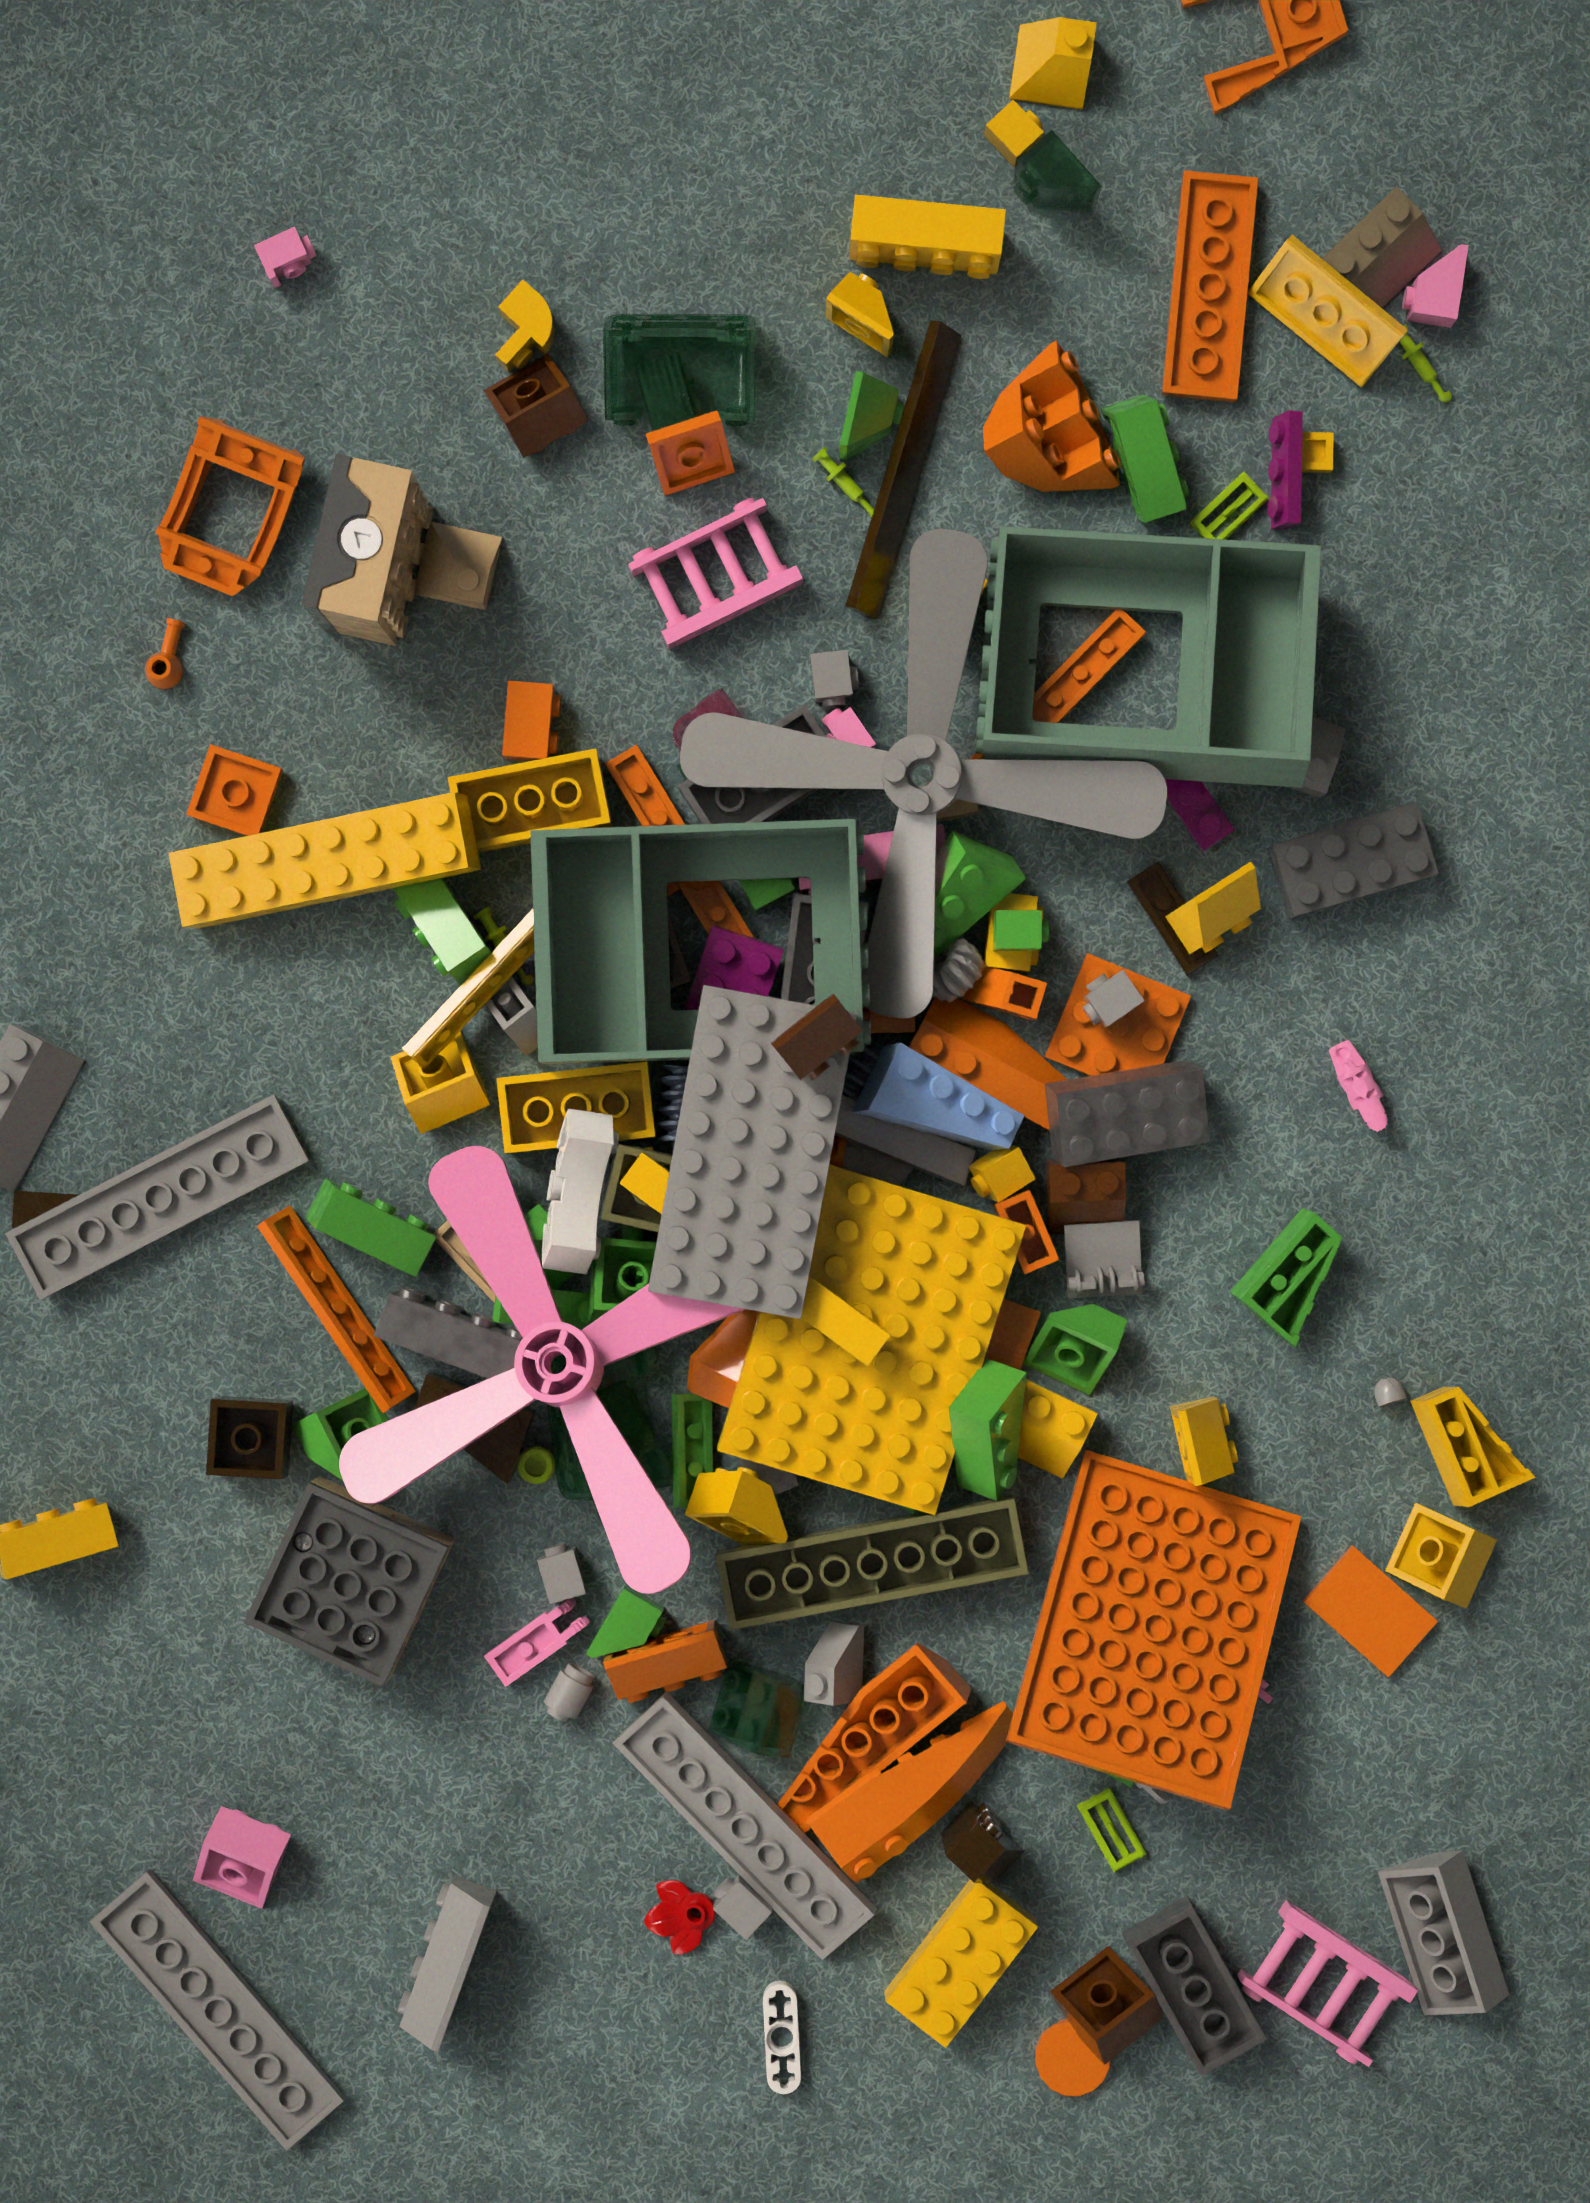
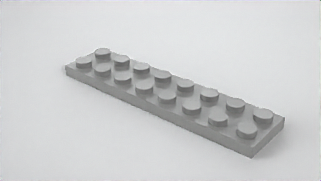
(157, 1197)
(744, 1826)
(218, 2009)

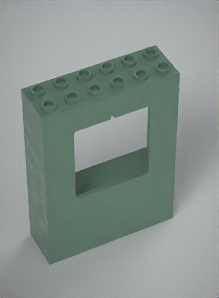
(1242, 651)
(607, 933)

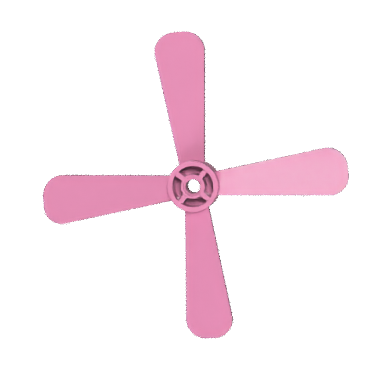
(488, 1218)

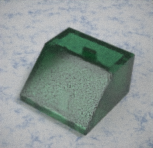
(758, 1709)

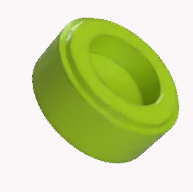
(536, 1464)

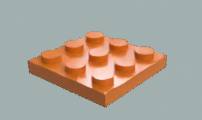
(1132, 1041)

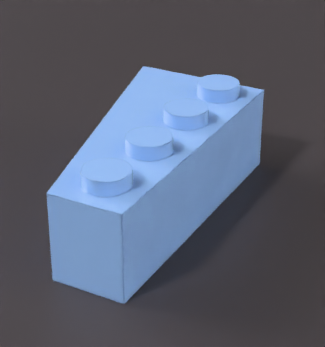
(929, 1098)

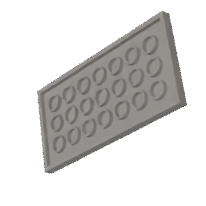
(746, 1161)

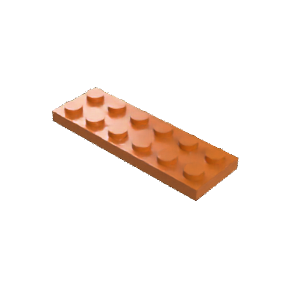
(1209, 286)

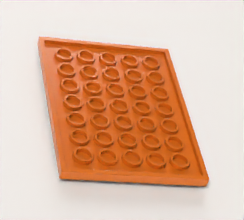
(1154, 1630)

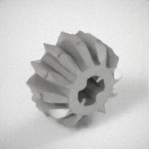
(956, 970)

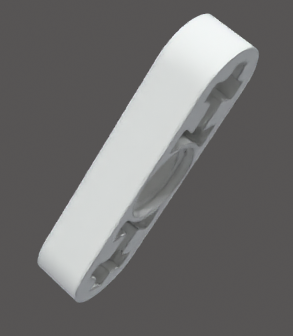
(773, 2065)

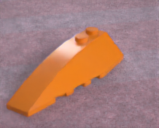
(987, 1056)
(877, 1728)
(894, 1808)

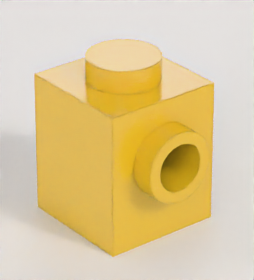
(1014, 131)
(1000, 1173)

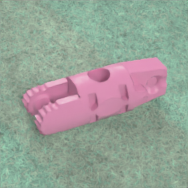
(1359, 1084)

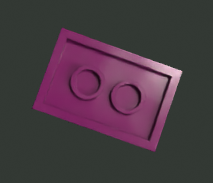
(735, 964)

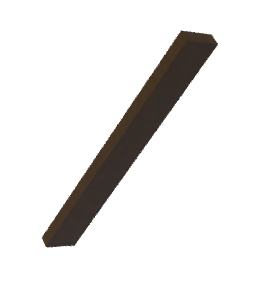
(903, 470)

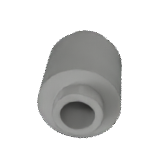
(569, 1692)

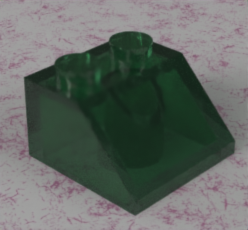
(1055, 178)

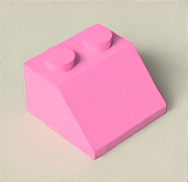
(241, 1856)

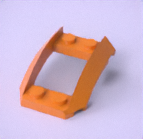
(246, 455)

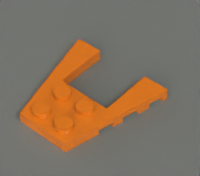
(1296, 34)

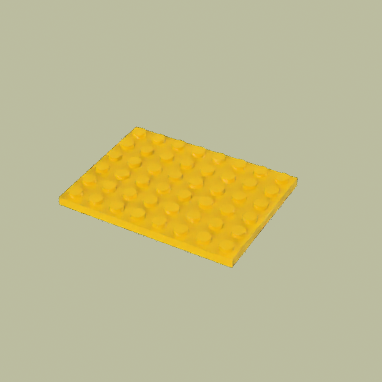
(927, 1278)

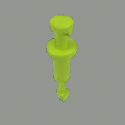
(1422, 365)
(842, 479)
(497, 936)

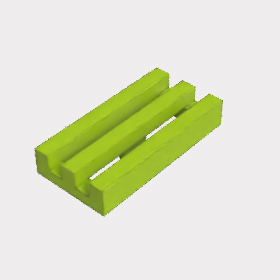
(1252, 489)
(1095, 1801)

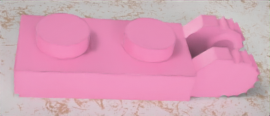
(533, 1643)

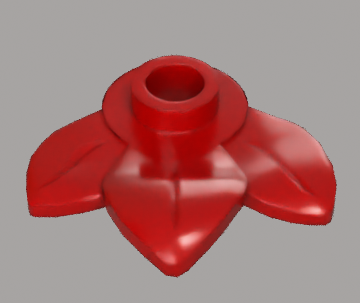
(674, 1916)

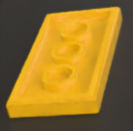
(1327, 311)

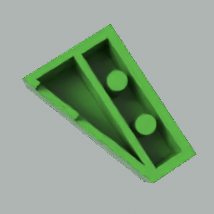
(1147, 457)
(968, 885)
(444, 927)
(371, 1226)
(1288, 1274)
(988, 1428)

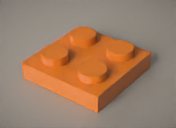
(690, 452)
(234, 791)

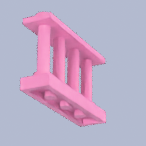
(746, 594)
(1359, 1967)

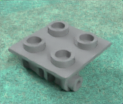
(1103, 1259)

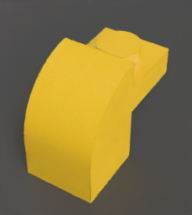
(534, 325)

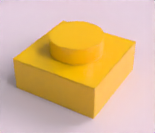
(1317, 452)

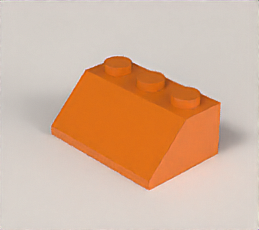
(666, 1662)

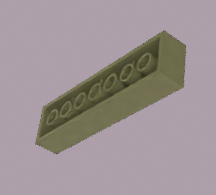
(871, 1562)

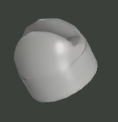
(1389, 1391)

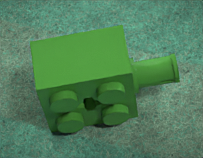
(619, 1261)

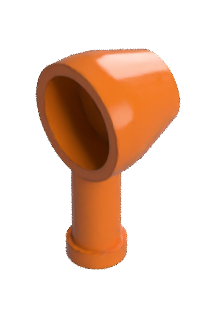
(168, 651)

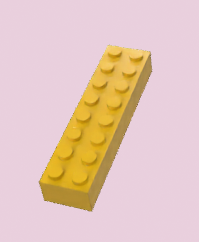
(325, 860)

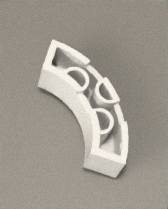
(575, 1191)

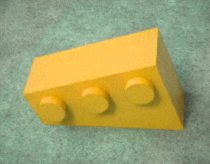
(1466, 1449)
(55, 1538)

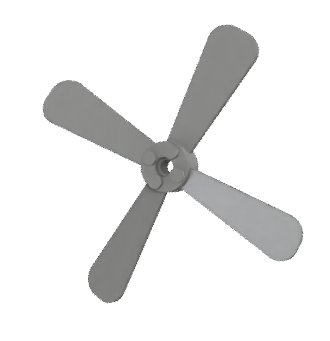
(1088, 794)

